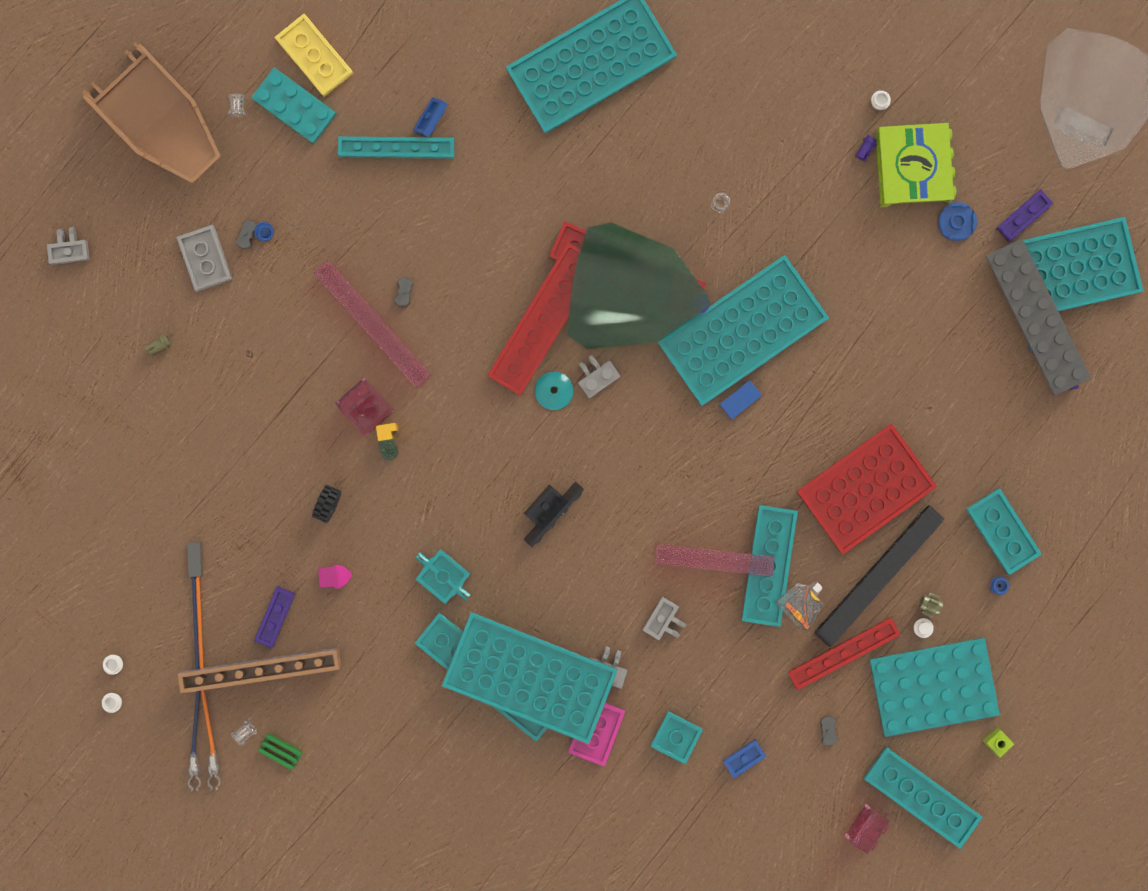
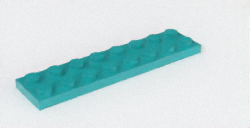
(441, 642)

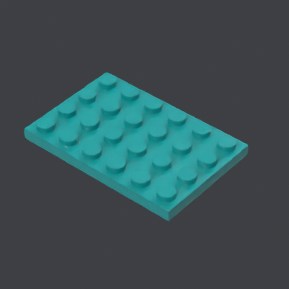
(1087, 264)
(934, 687)

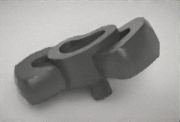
(246, 235)
(404, 292)
(828, 730)

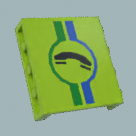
(915, 164)

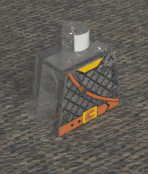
(801, 604)

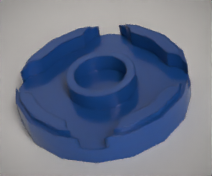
(957, 221)

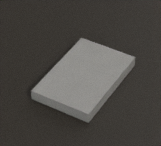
(204, 258)

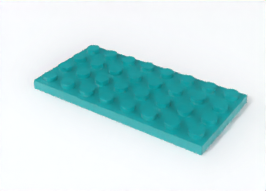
(591, 62)
(743, 330)
(529, 677)

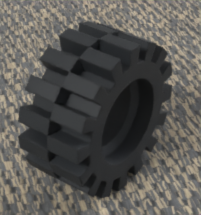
(326, 503)

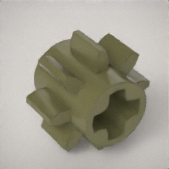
(930, 605)

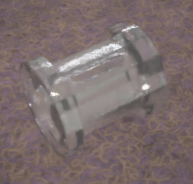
(236, 105)
(717, 207)
(244, 732)

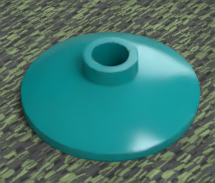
(558, 400)

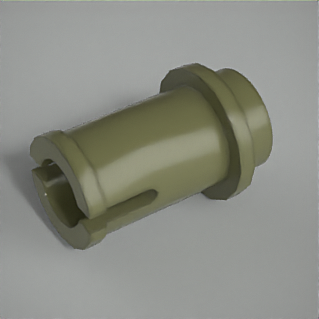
(159, 344)

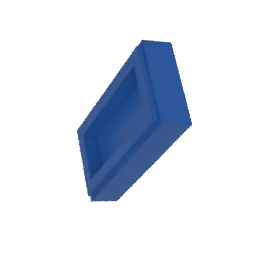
(740, 400)

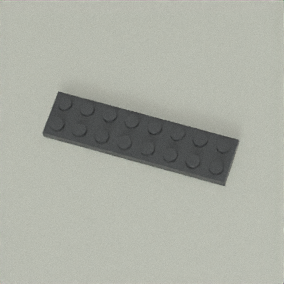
(1037, 317)

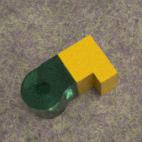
(386, 441)

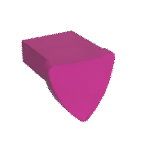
(333, 576)

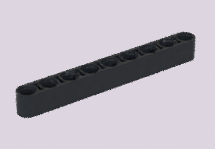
(879, 575)

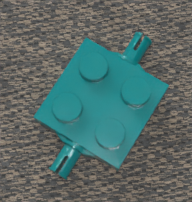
(442, 576)

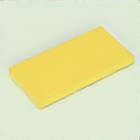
(314, 55)

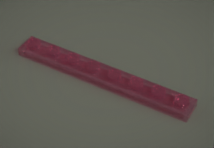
(372, 323)

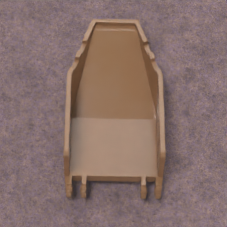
(156, 117)

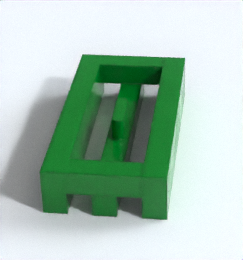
(276, 758)

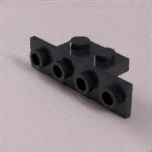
(548, 509)

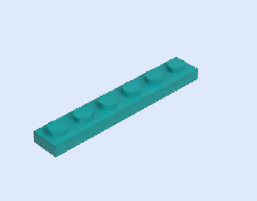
(396, 147)

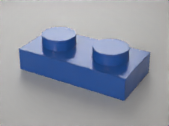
(430, 117)
(744, 758)

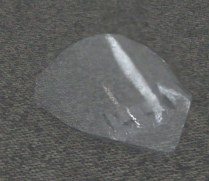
(1092, 95)

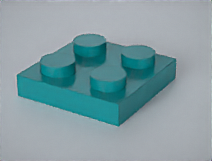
(676, 737)

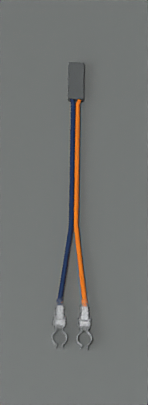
(195, 570)

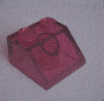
(364, 406)
(867, 829)

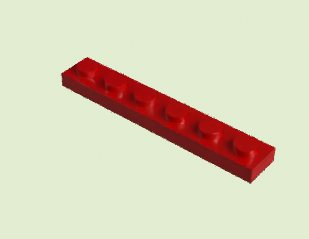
(843, 653)

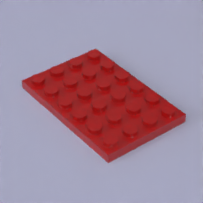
(866, 489)

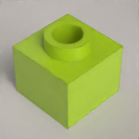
(993, 739)

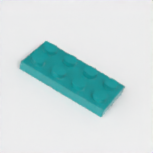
(294, 105)
(1003, 531)

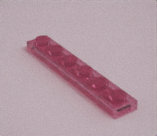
(714, 560)

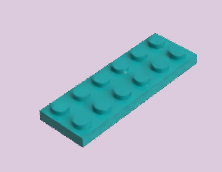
(773, 538)
(922, 797)

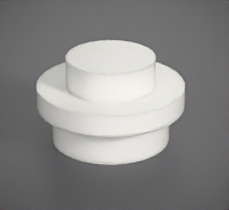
(880, 100)
(923, 628)
(112, 664)
(111, 702)

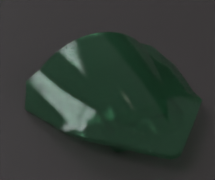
(629, 290)

